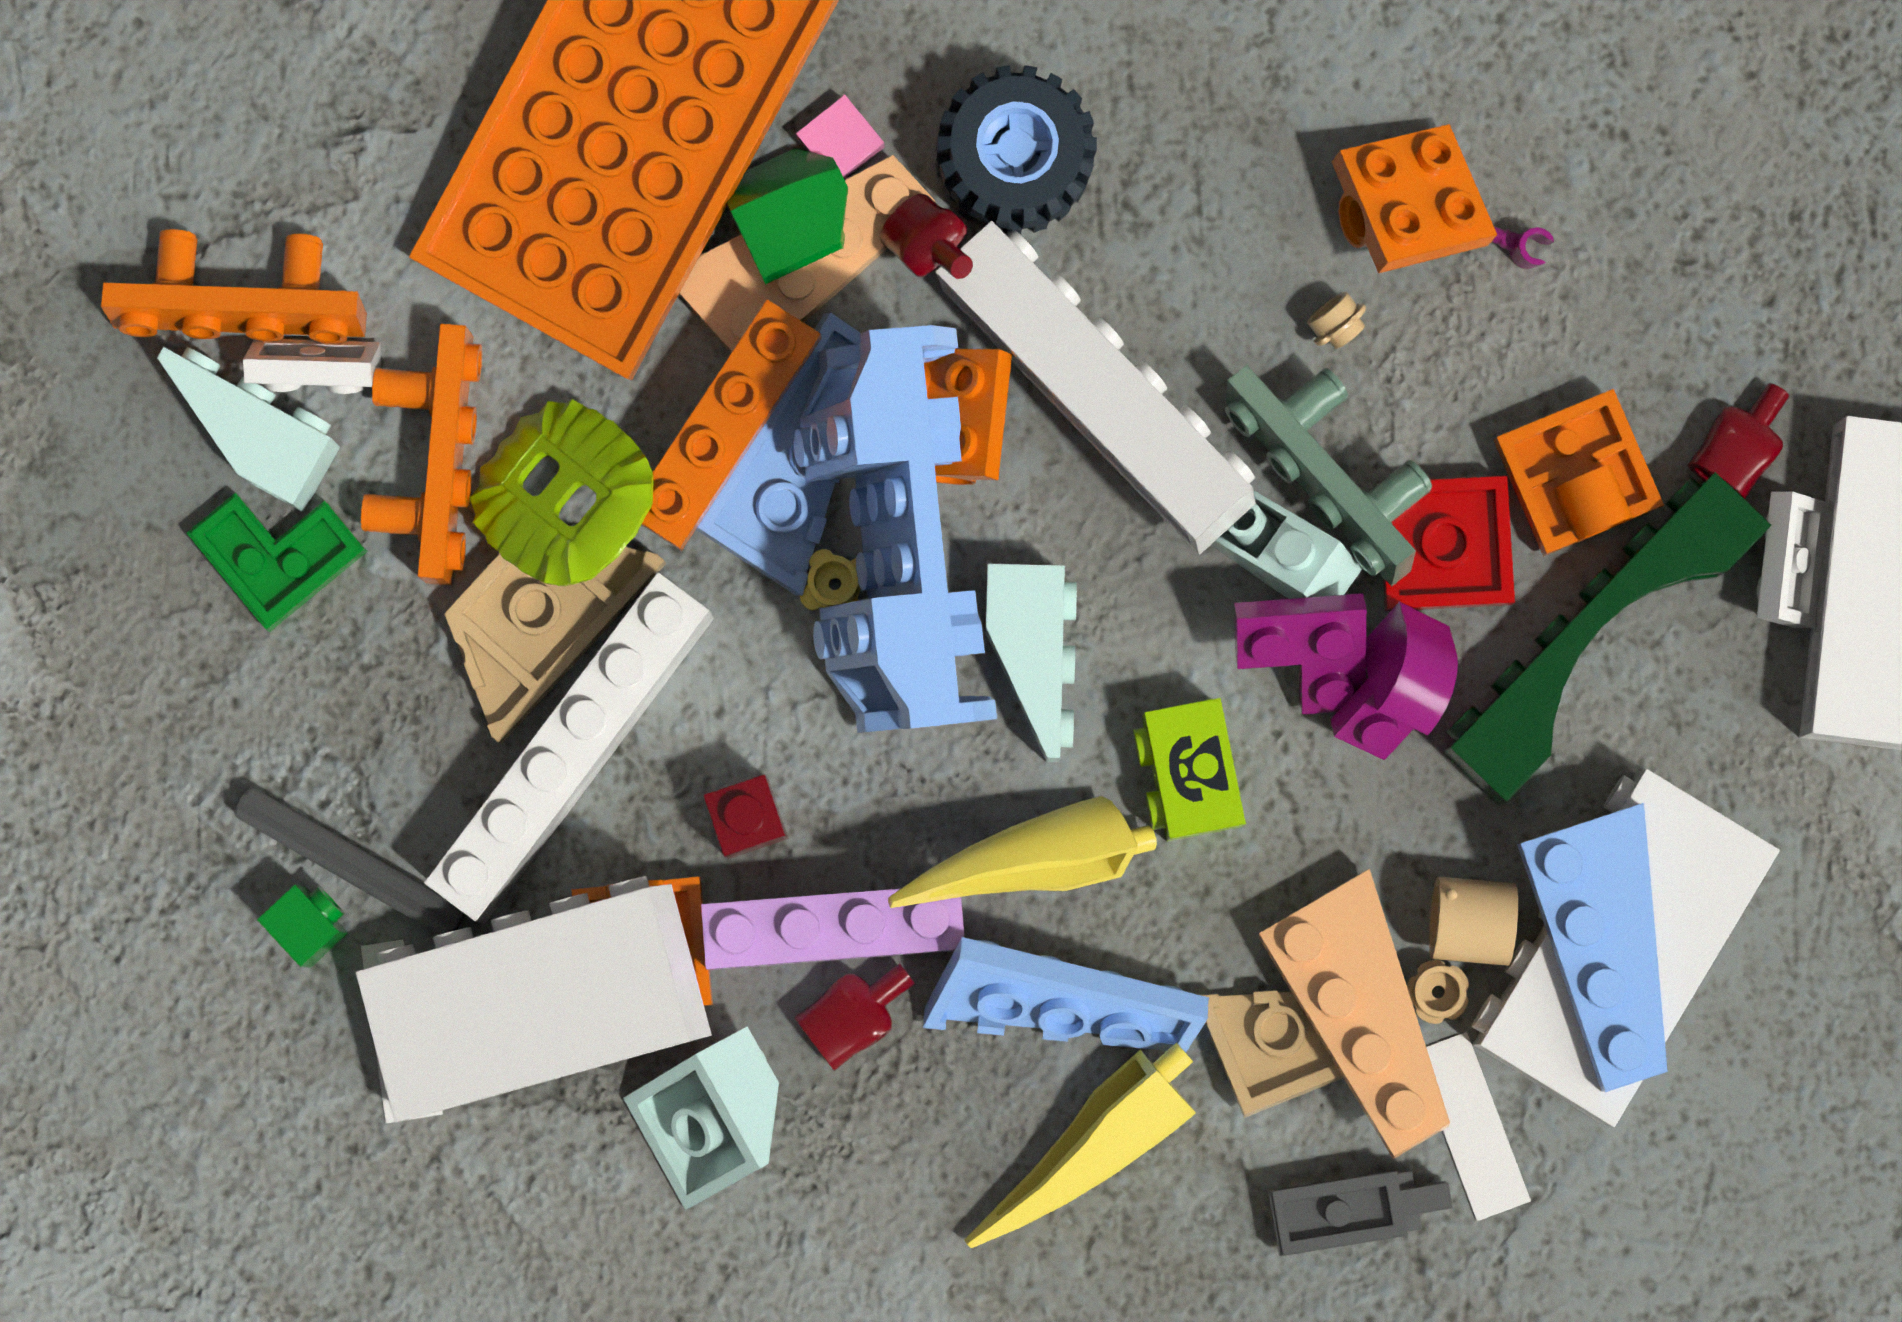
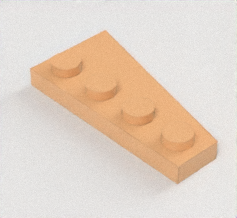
(730, 291)
(1357, 1000)

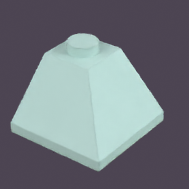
(710, 1117)

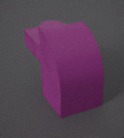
(1408, 685)

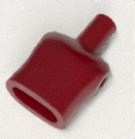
(926, 237)
(1741, 442)
(852, 1014)

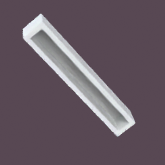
(1100, 389)
(570, 749)

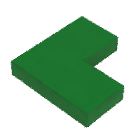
(272, 573)

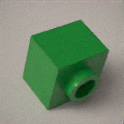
(305, 924)

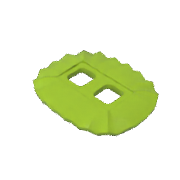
(589, 454)

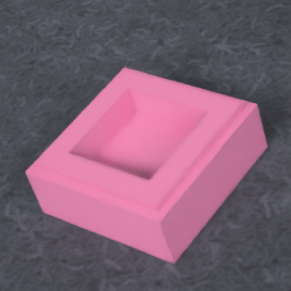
(843, 135)

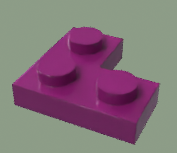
(1314, 632)

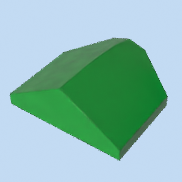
(791, 211)

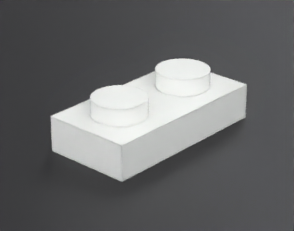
(293, 363)
(1792, 560)

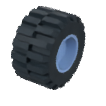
(1015, 149)

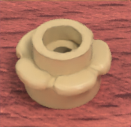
(1337, 321)
(1452, 981)

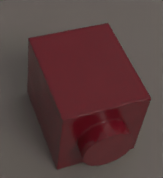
(746, 816)

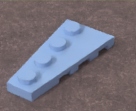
(767, 506)
(1601, 926)
(1061, 998)

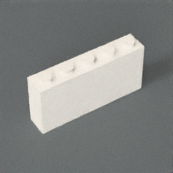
(1857, 633)
(1700, 886)
(532, 999)

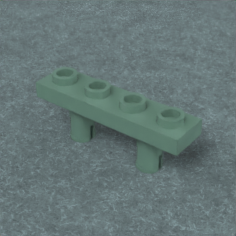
(1334, 496)

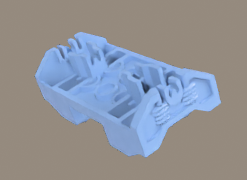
(876, 424)

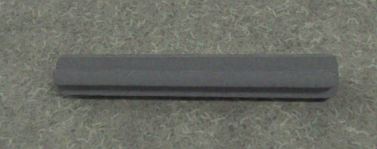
(348, 862)

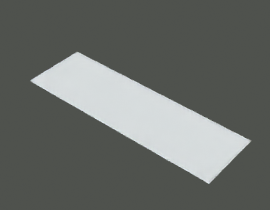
(1476, 1130)

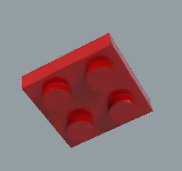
(1459, 546)

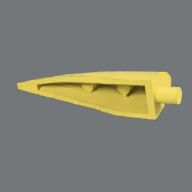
(1047, 853)
(1111, 1130)

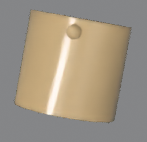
(1473, 921)

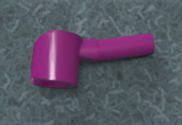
(1516, 245)

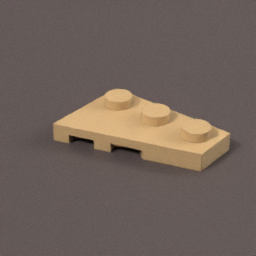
(1267, 1048)

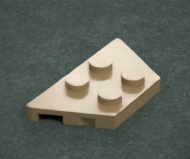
(528, 633)

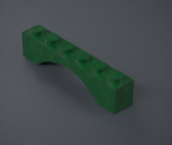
(1515, 731)

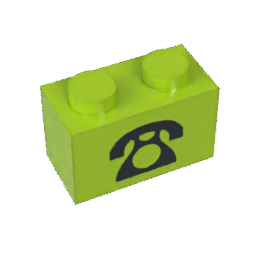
(1190, 770)

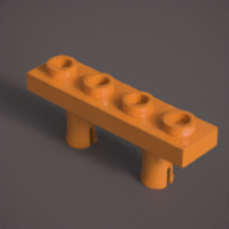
(257, 312)
(727, 421)
(447, 484)

